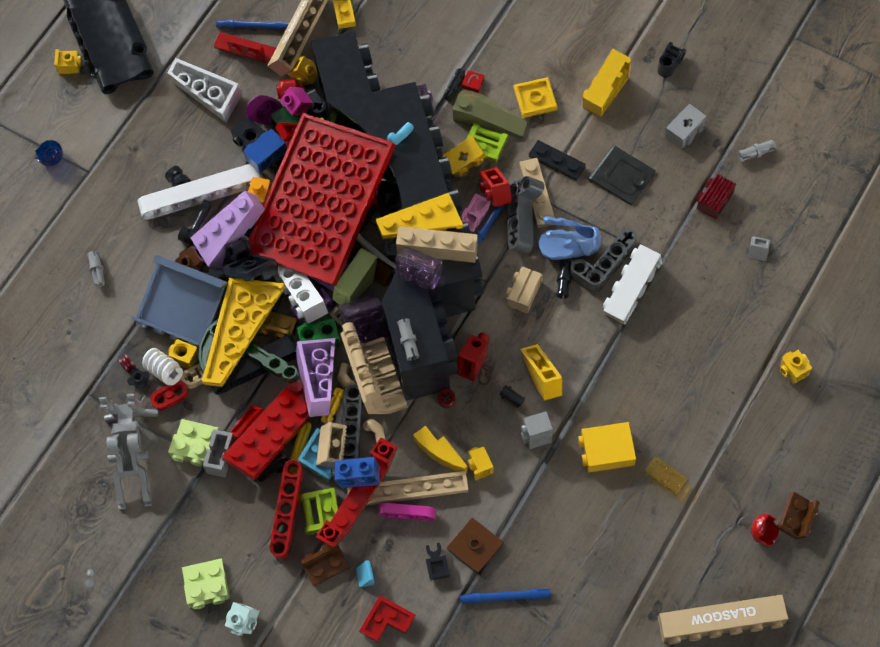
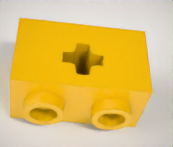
(474, 155)

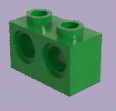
(317, 330)

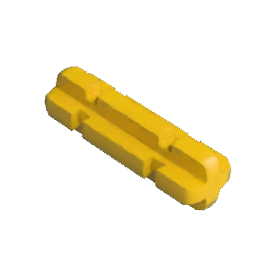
(335, 402)

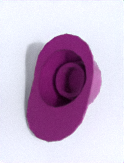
(261, 108)

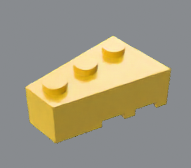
(607, 83)

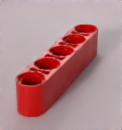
(284, 500)

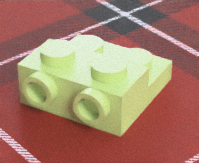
(191, 442)
(205, 584)

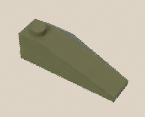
(479, 109)

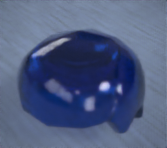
(49, 153)

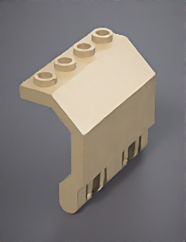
(373, 373)

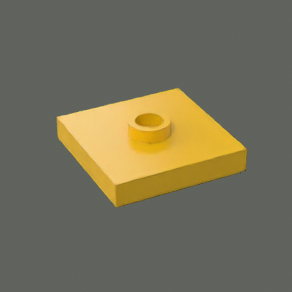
(535, 97)

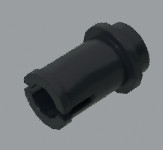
(512, 396)

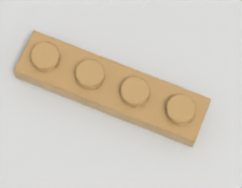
(540, 206)

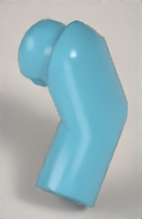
(401, 134)

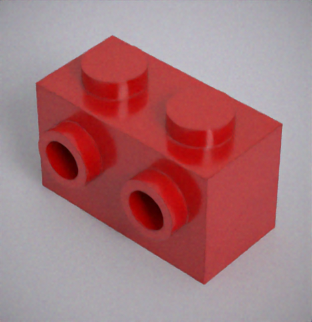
(495, 187)

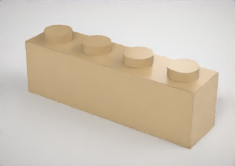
(438, 243)

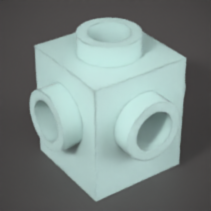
(241, 619)

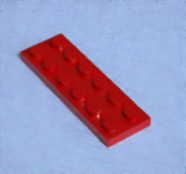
(269, 432)

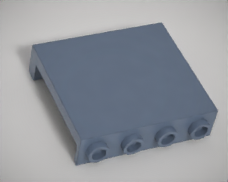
(180, 301)

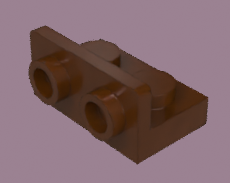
(798, 516)
(324, 564)

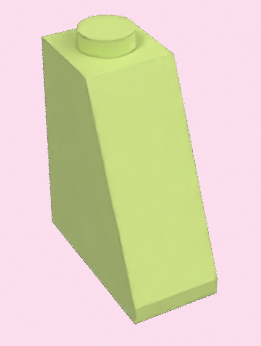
(356, 278)

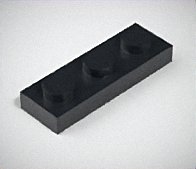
(557, 160)

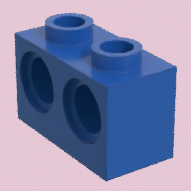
(357, 472)

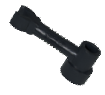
(186, 233)

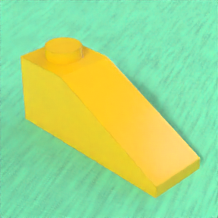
(542, 371)

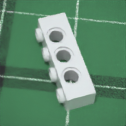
(301, 294)

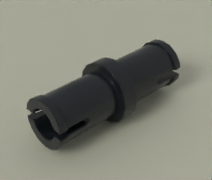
(564, 279)

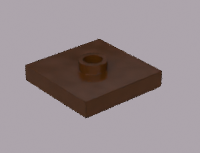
(475, 545)

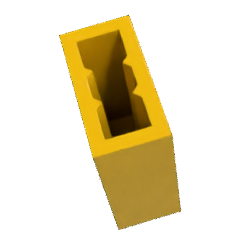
(607, 447)

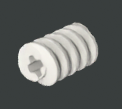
(162, 366)

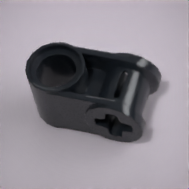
(672, 58)
(318, 107)
(237, 250)

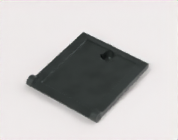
(620, 172)

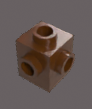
(191, 258)

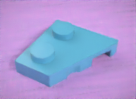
(309, 457)

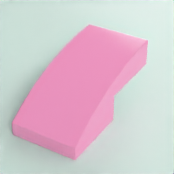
(476, 212)

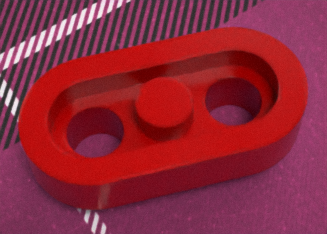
(169, 394)

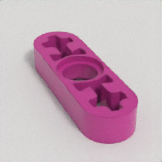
(407, 512)

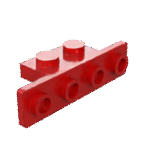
(244, 47)

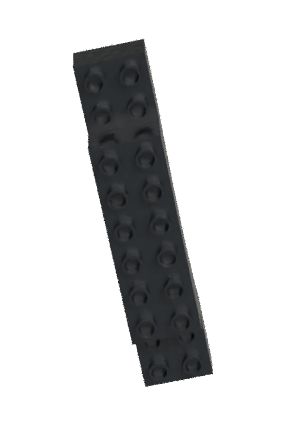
(421, 174)

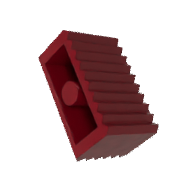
(716, 195)

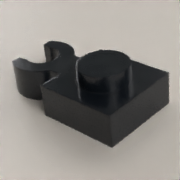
(437, 564)

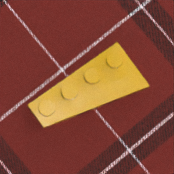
(431, 214)

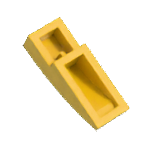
(439, 450)

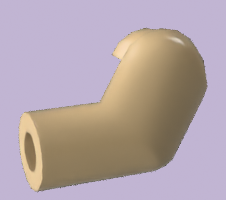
(343, 378)
(375, 427)

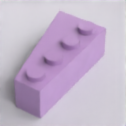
(227, 228)
(316, 371)

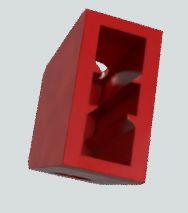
(472, 356)

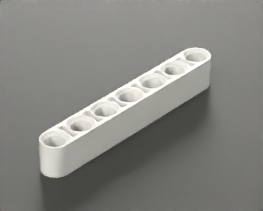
(196, 191)

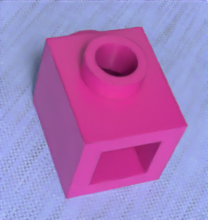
(296, 101)

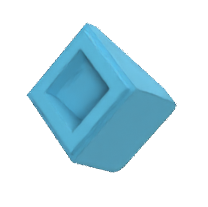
(365, 574)

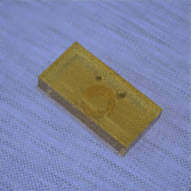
(666, 475)

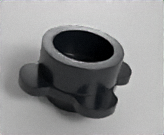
(141, 383)

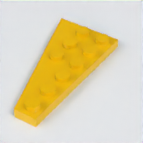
(241, 316)

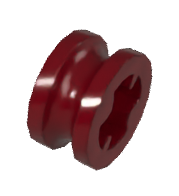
(126, 363)
(449, 403)

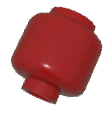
(284, 85)

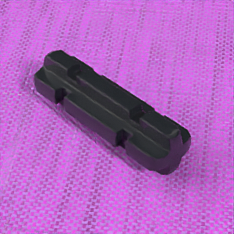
(454, 84)

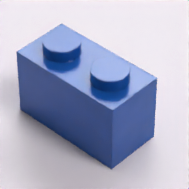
(265, 151)

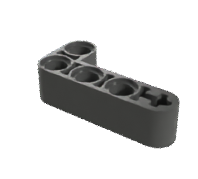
(520, 213)
(607, 259)

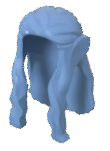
(571, 244)

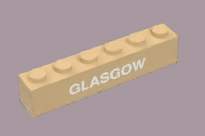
(296, 36)
(722, 618)

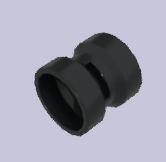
(176, 176)

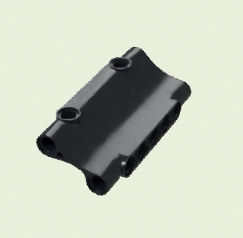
(109, 41)

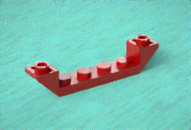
(357, 499)

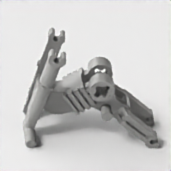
(125, 444)

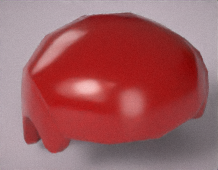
(765, 530)

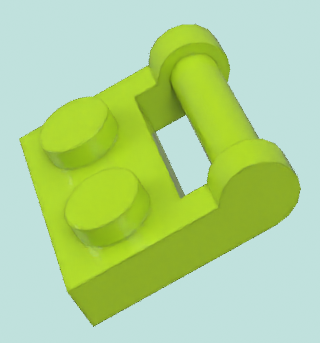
(490, 148)
(326, 507)

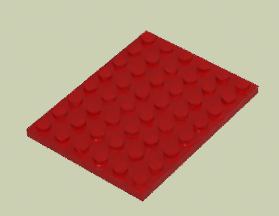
(320, 198)

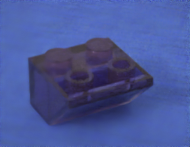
(418, 268)
(366, 316)

